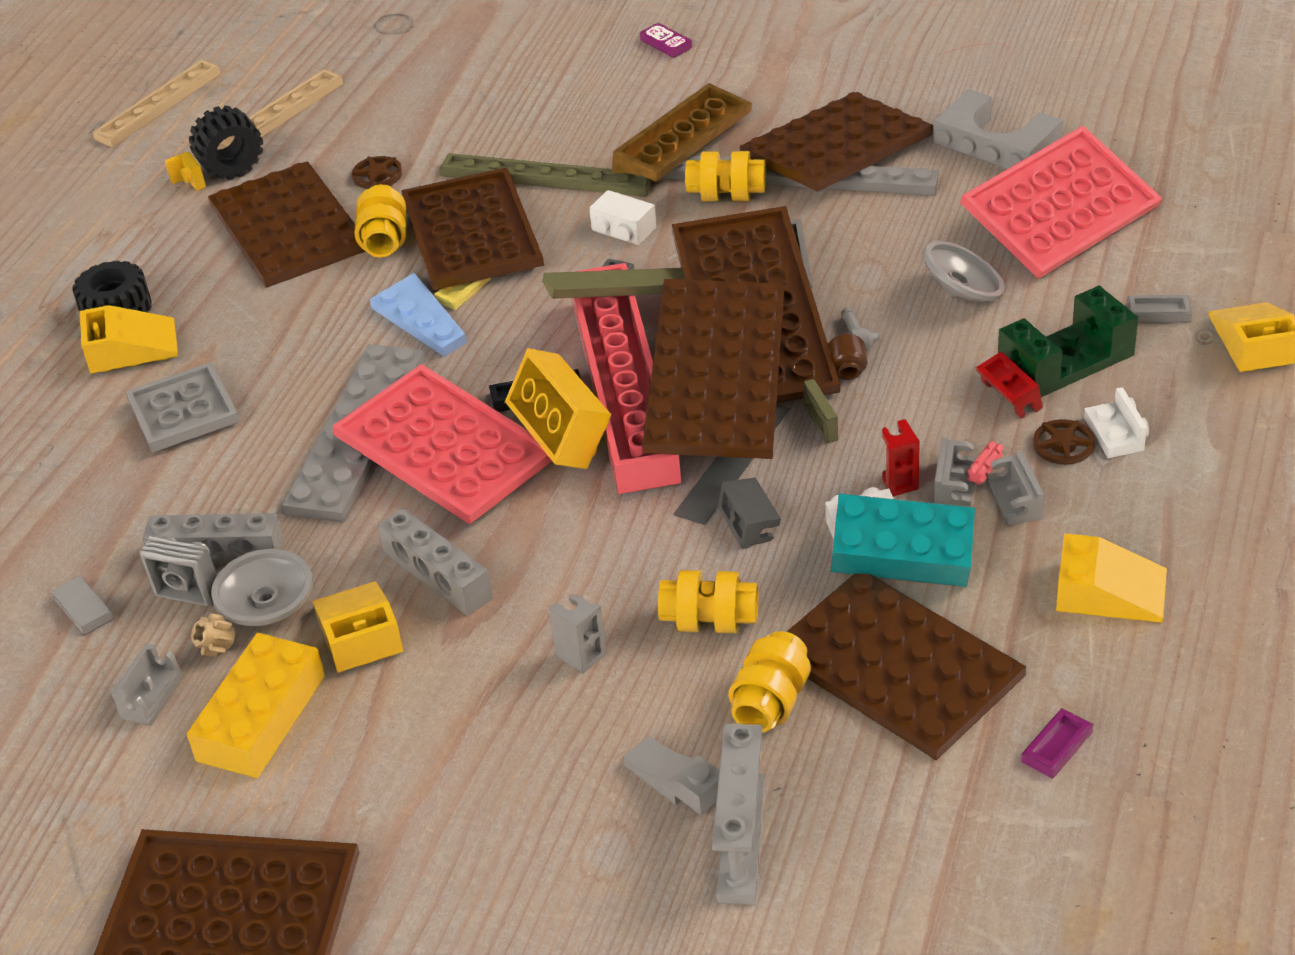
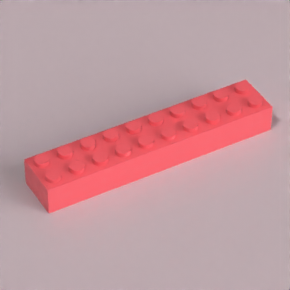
(620, 380)

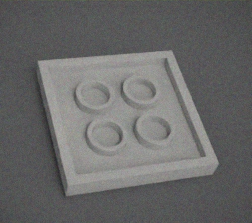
(182, 407)

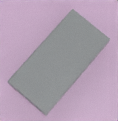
(1160, 308)
(82, 605)

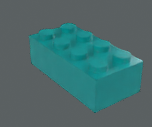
(903, 540)

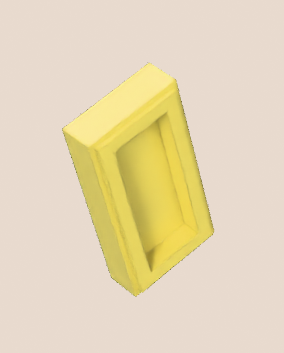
(456, 295)

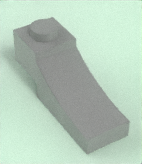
(674, 774)

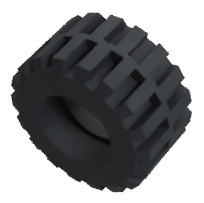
(213, 130)
(113, 285)

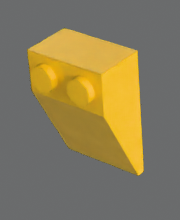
(1109, 581)

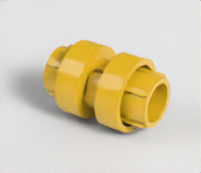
(734, 176)
(380, 220)
(718, 602)
(769, 680)

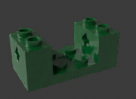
(1097, 339)

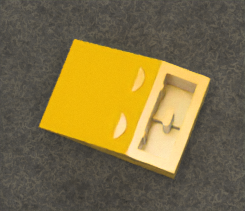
(1256, 335)
(125, 337)
(358, 626)

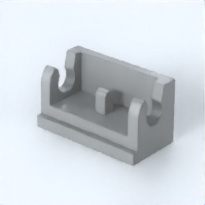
(951, 474)
(1016, 490)
(578, 633)
(147, 686)

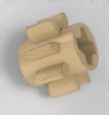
(213, 635)

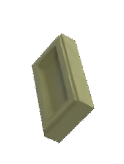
(820, 411)

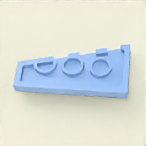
(419, 314)

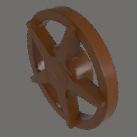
(376, 171)
(1063, 441)

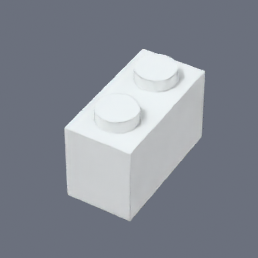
(623, 217)

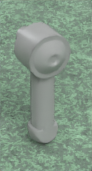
(855, 329)

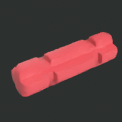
(982, 465)

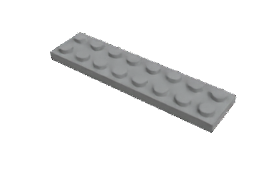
(333, 468)

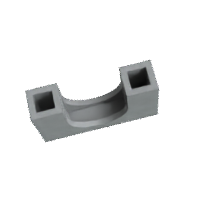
(962, 131)

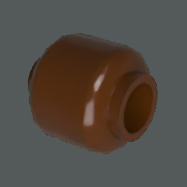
(848, 355)

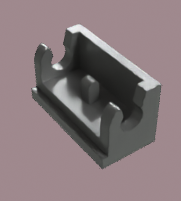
(747, 511)

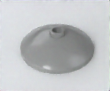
(962, 272)
(262, 587)

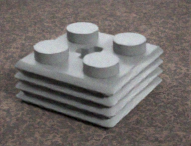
(179, 569)

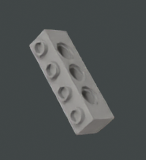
(223, 534)
(435, 561)

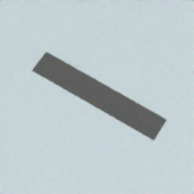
(705, 495)

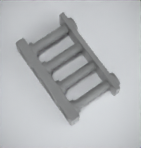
(739, 814)

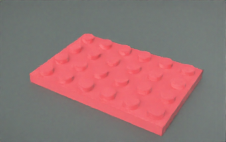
(1060, 201)
(443, 443)

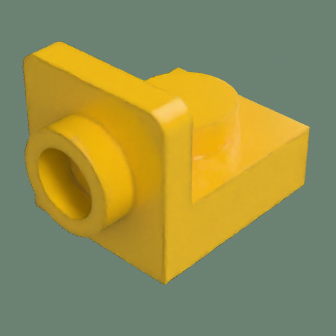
(185, 168)

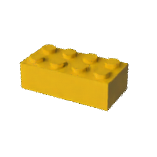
(557, 409)
(256, 705)

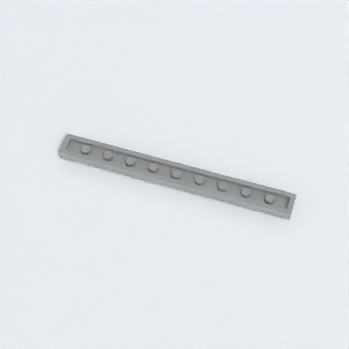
(871, 179)

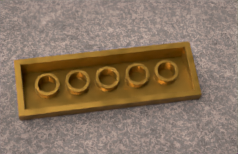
(680, 133)

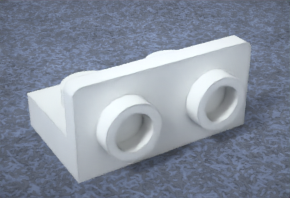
(1118, 425)

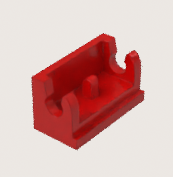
(1011, 383)
(901, 459)

